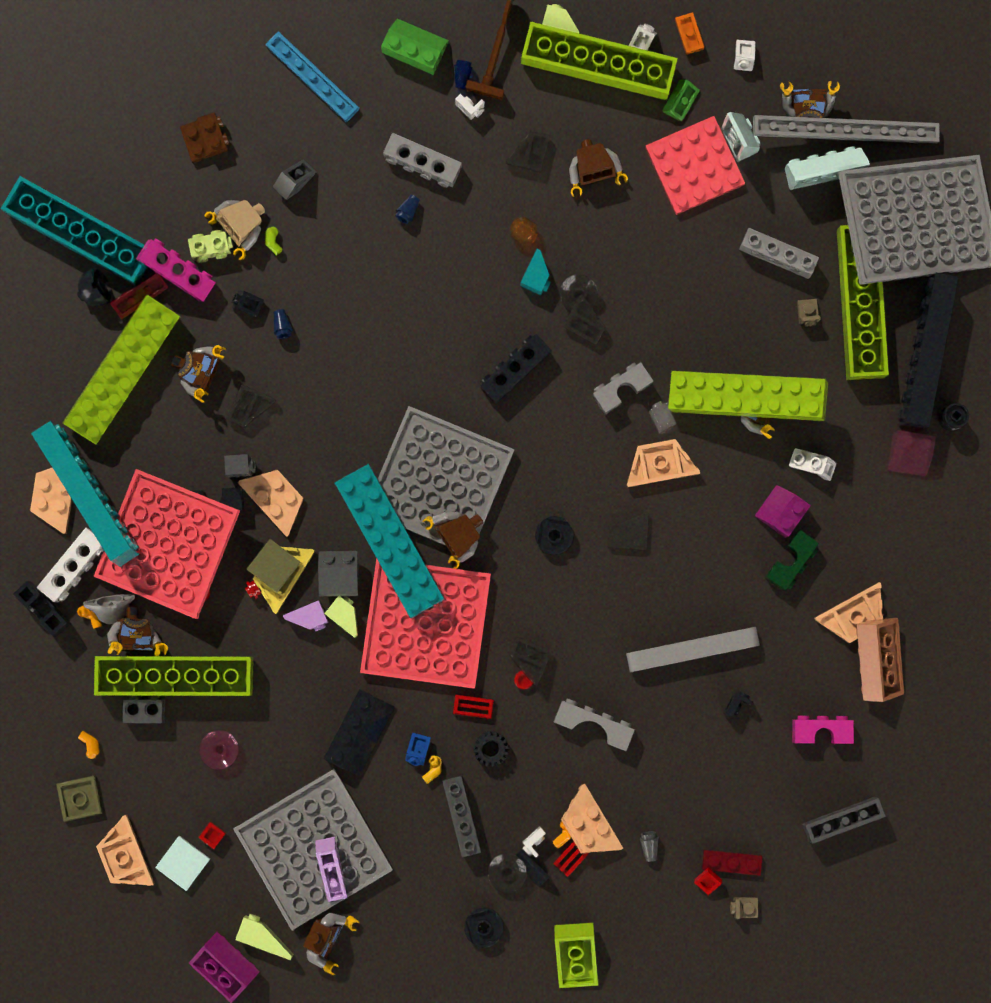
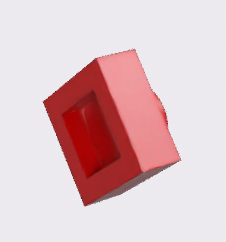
(212, 835)
(708, 881)

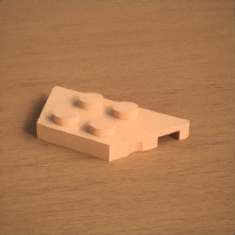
(660, 463)
(275, 498)
(51, 500)
(855, 610)
(588, 824)
(123, 856)

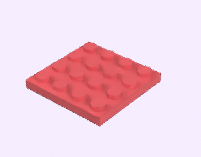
(695, 165)

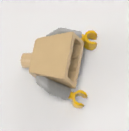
(239, 221)

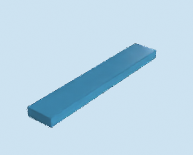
(312, 76)

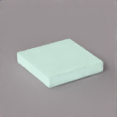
(182, 863)

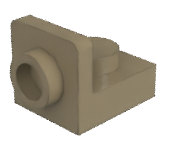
(808, 312)
(744, 907)

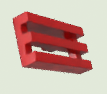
(489, 709)
(572, 868)

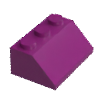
(224, 967)

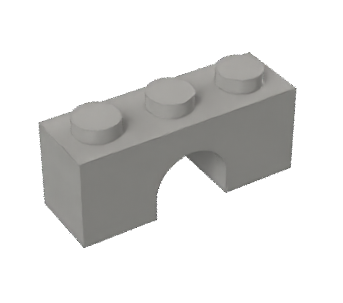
(635, 377)

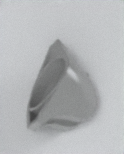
(110, 608)

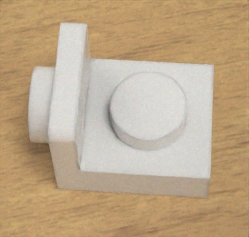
(643, 37)
(744, 55)
(466, 106)
(534, 838)

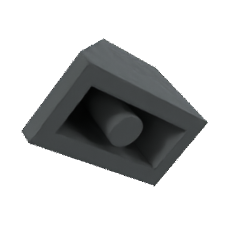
(294, 179)

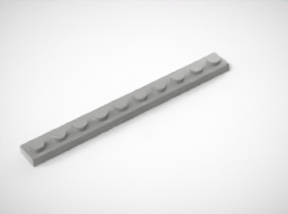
(845, 129)

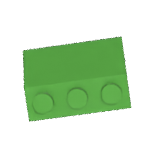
(414, 46)

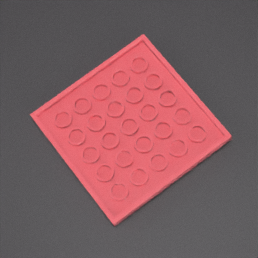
(178, 543)
(436, 644)

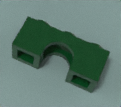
(803, 548)

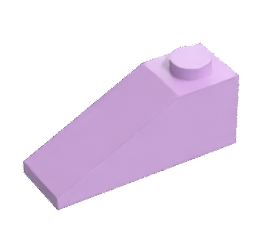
(330, 869)

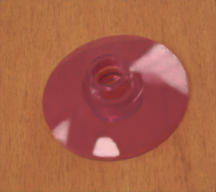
(209, 753)

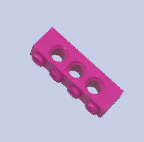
(148, 257)

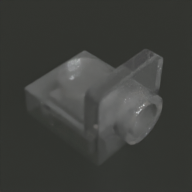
(662, 416)

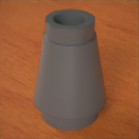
(649, 844)

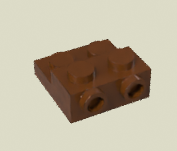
(204, 137)

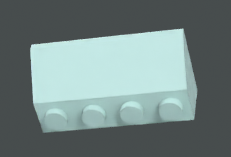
(824, 168)

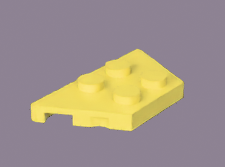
(276, 599)

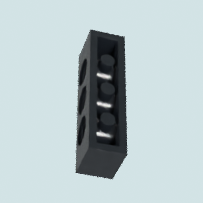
(497, 392)

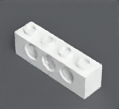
(49, 584)

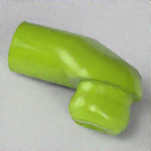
(270, 240)

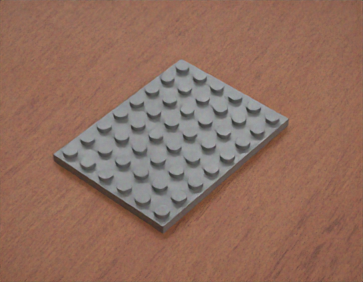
(918, 218)

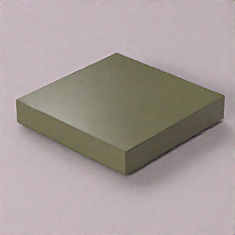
(273, 565)
(79, 798)

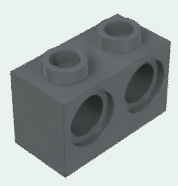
(239, 466)
(143, 714)

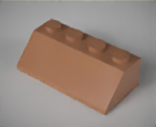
(880, 659)

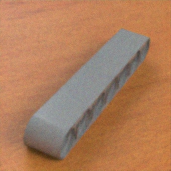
(692, 649)

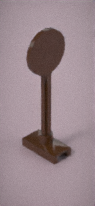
(485, 87)

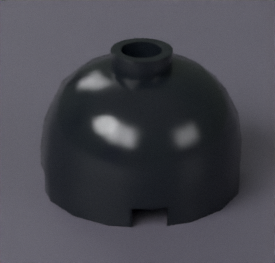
(93, 288)

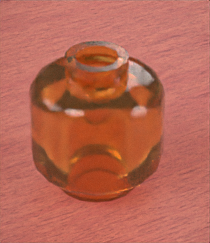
(523, 230)

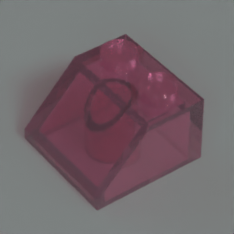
(911, 453)

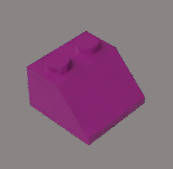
(782, 511)

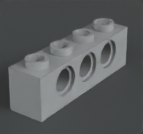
(398, 144)
(778, 253)

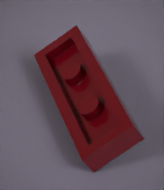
(132, 298)
(732, 862)

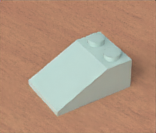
(739, 136)

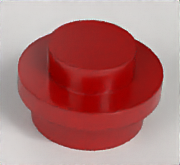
(252, 589)

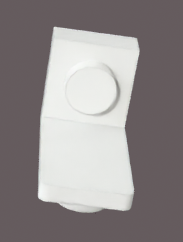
(813, 463)

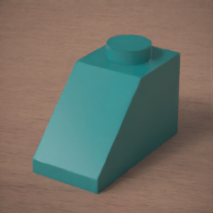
(536, 275)

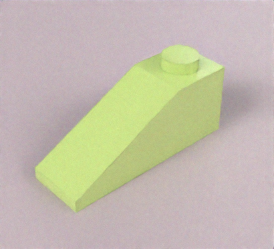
(259, 935)

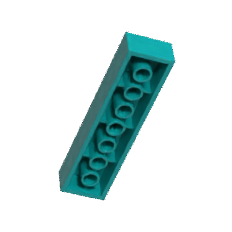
(75, 230)
(85, 493)
(389, 541)

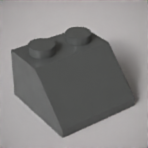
(338, 573)

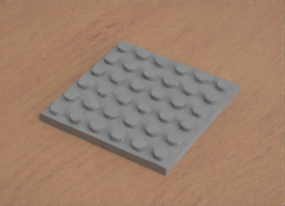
(440, 470)
(285, 848)

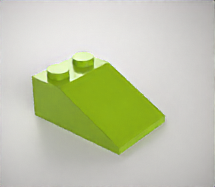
(576, 955)

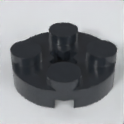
(560, 544)
(474, 921)

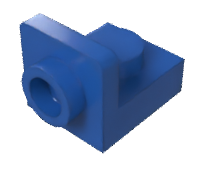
(417, 749)

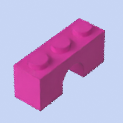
(840, 729)

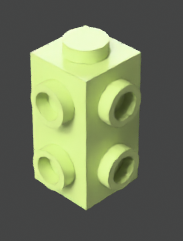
(210, 246)

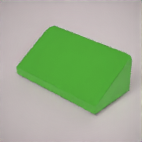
(681, 99)

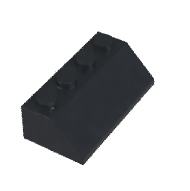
(359, 732)

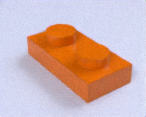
(689, 33)

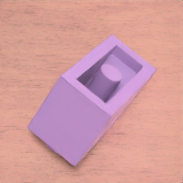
(309, 616)

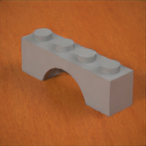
(617, 734)

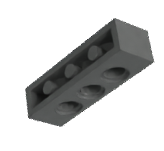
(461, 816)
(843, 820)

